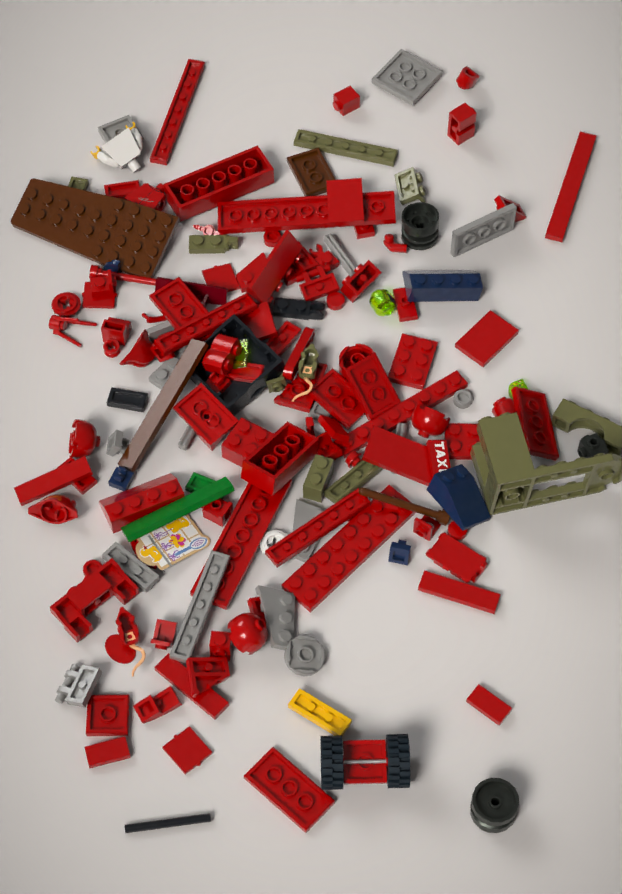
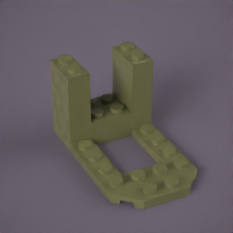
(509, 475)

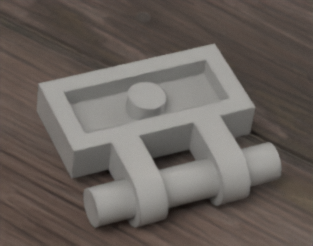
(82, 687)

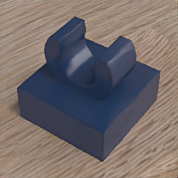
(121, 478)
(399, 552)

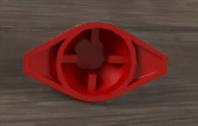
(141, 353)
(54, 509)

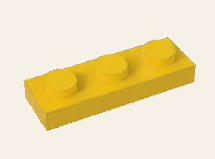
(319, 713)

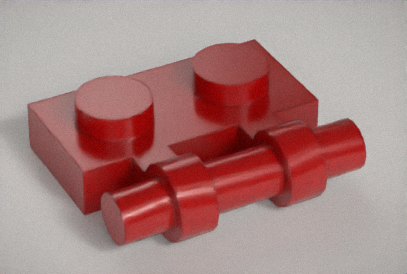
(318, 287)

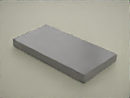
(483, 230)

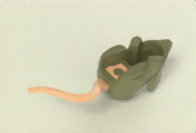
(308, 367)

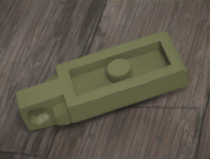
(211, 244)

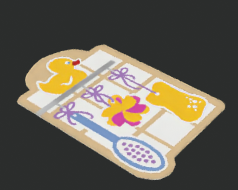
(171, 543)

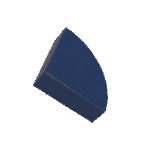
(115, 266)

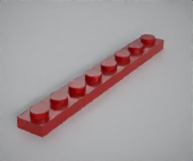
(403, 411)

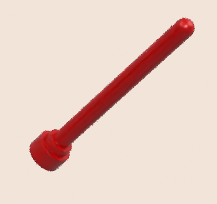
(96, 271)

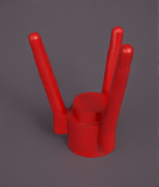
(60, 323)

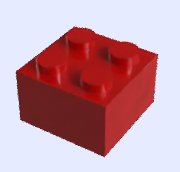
(243, 441)

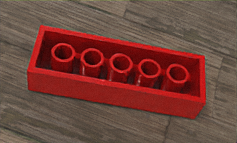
(219, 183)

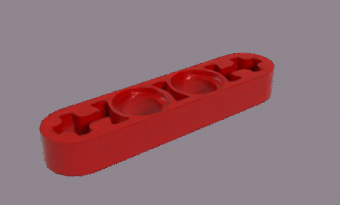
(293, 362)

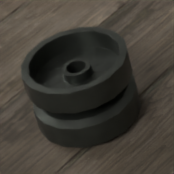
(494, 805)

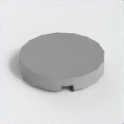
(304, 655)

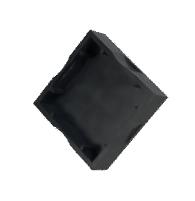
(242, 393)

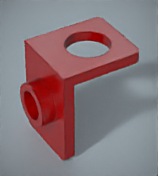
(424, 529)

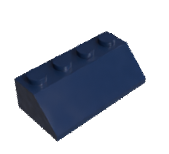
(442, 285)

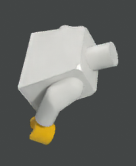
(122, 149)

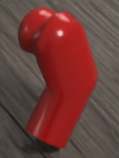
(392, 245)

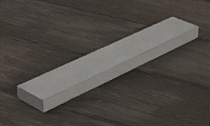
(200, 606)

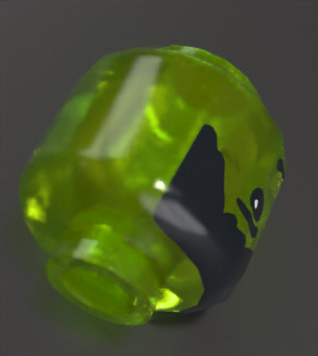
(382, 302)

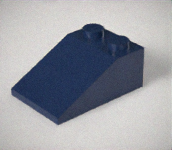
(459, 496)

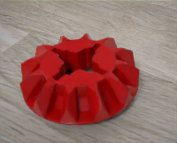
(64, 298)

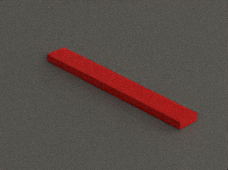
(177, 112)
(570, 187)

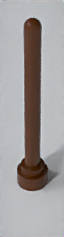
(440, 515)

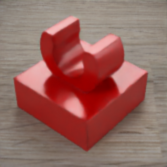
(218, 382)

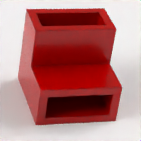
(116, 329)

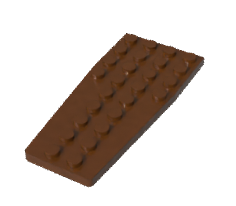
(96, 226)

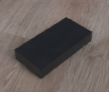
(127, 399)

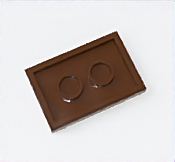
(310, 171)

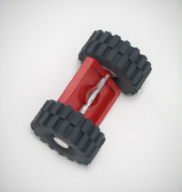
(365, 761)

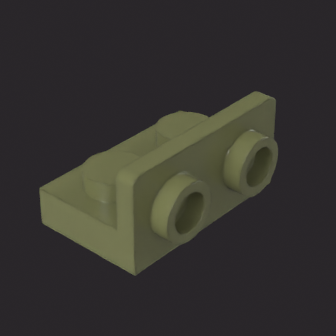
(410, 186)

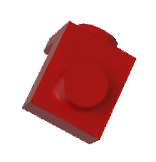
(327, 447)
(164, 634)

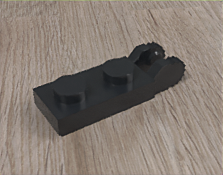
(298, 309)

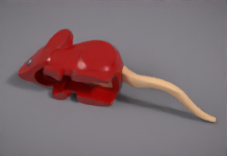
(129, 633)

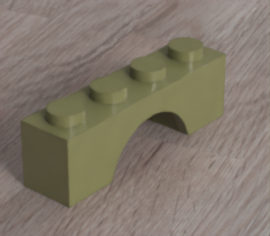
(571, 416)

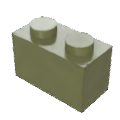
(318, 478)

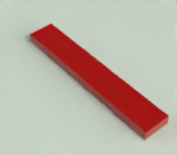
(204, 324)
(317, 528)

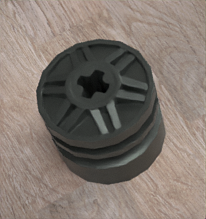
(420, 226)

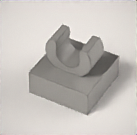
(115, 443)

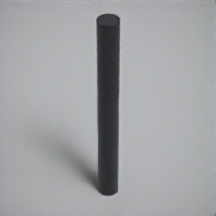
(166, 823)

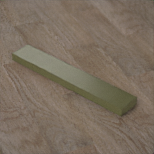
(346, 147)

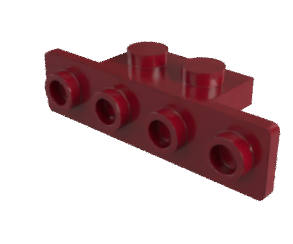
(204, 293)

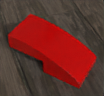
(157, 706)

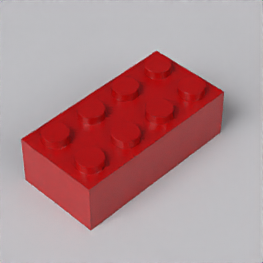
(279, 458)

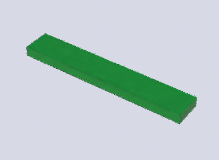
(177, 509)

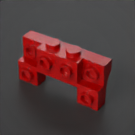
(91, 594)

